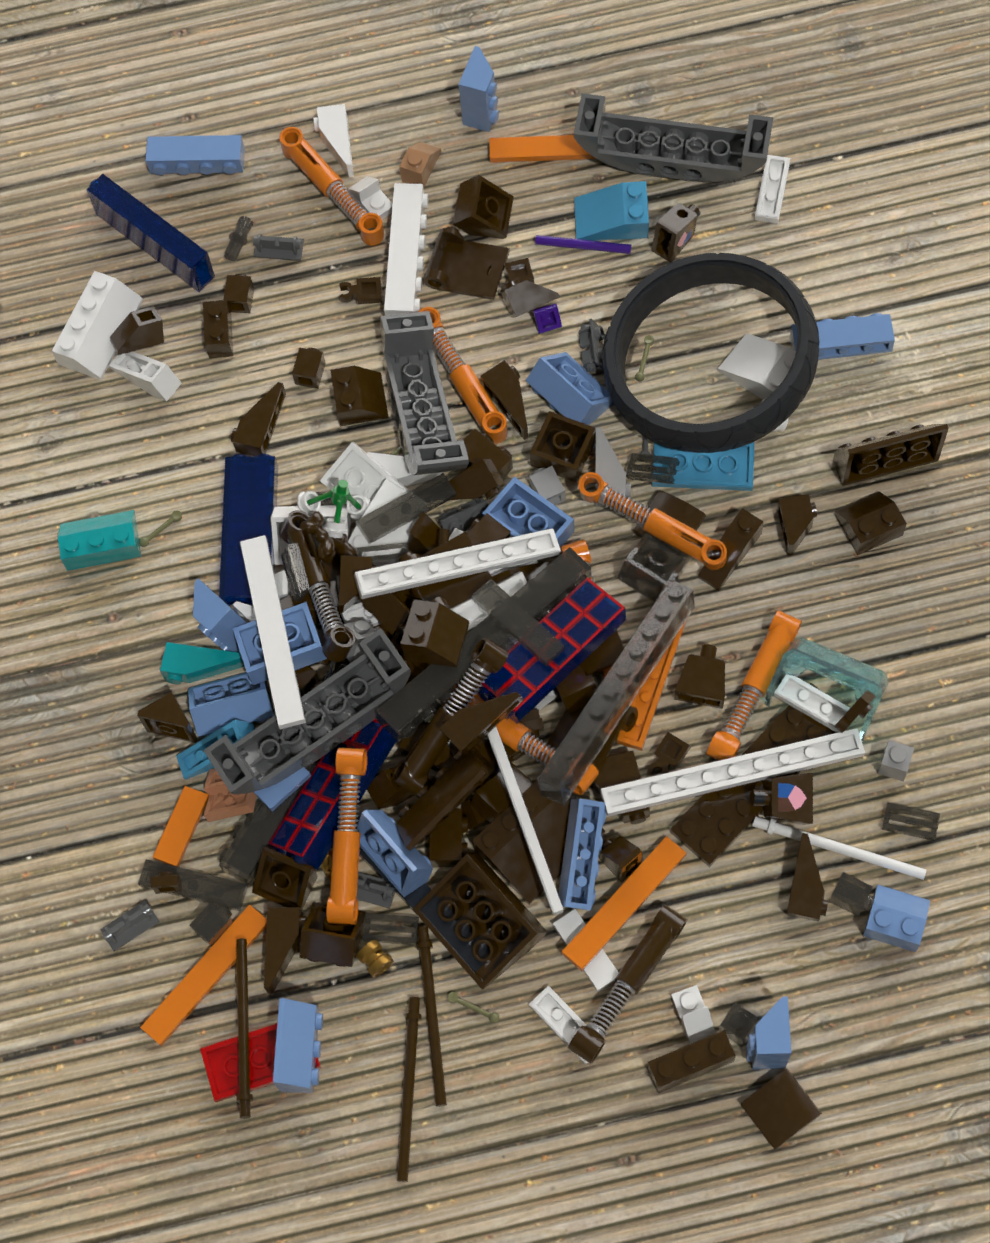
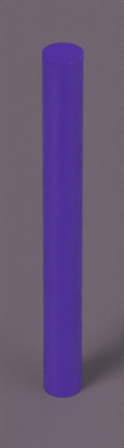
(583, 244)

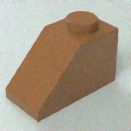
(419, 163)

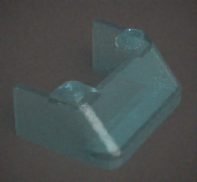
(833, 665)

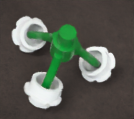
(336, 527)

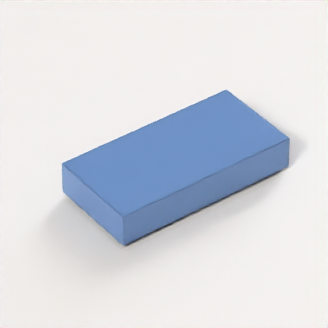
(278, 793)

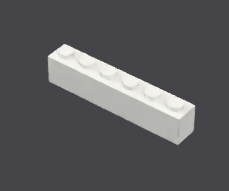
(405, 249)

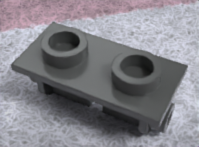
(278, 247)
(592, 337)
(463, 519)
(374, 890)
(129, 925)

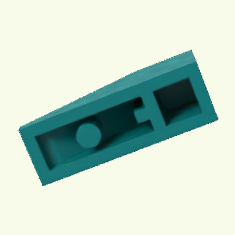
(196, 663)

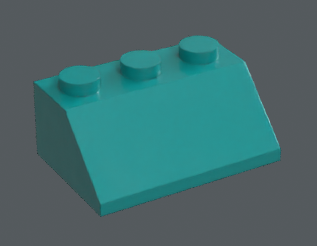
(99, 540)

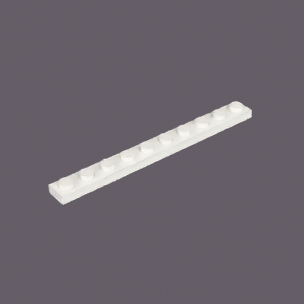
(732, 772)

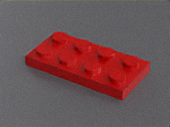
(223, 1064)

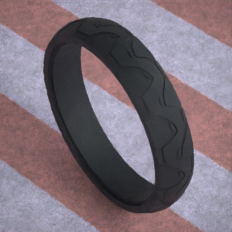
(688, 274)

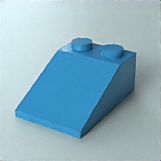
(613, 213)

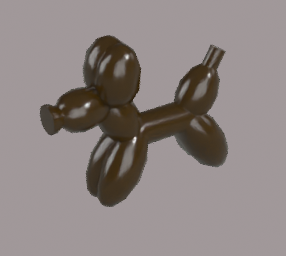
(327, 544)

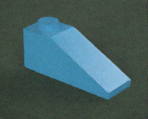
(195, 761)

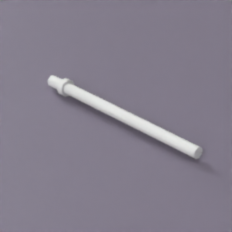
(879, 860)

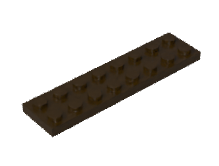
(726, 813)

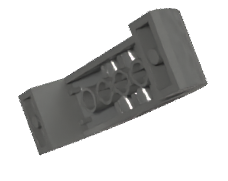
(671, 147)
(418, 396)
(332, 716)

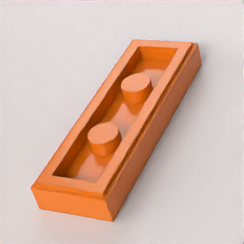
(181, 826)

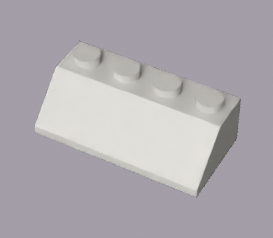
(86, 336)

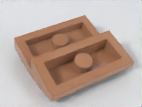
(222, 803)

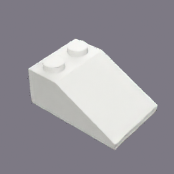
(758, 365)
(386, 494)

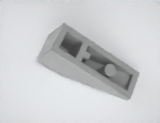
(609, 467)

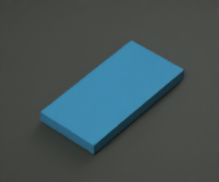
(715, 470)

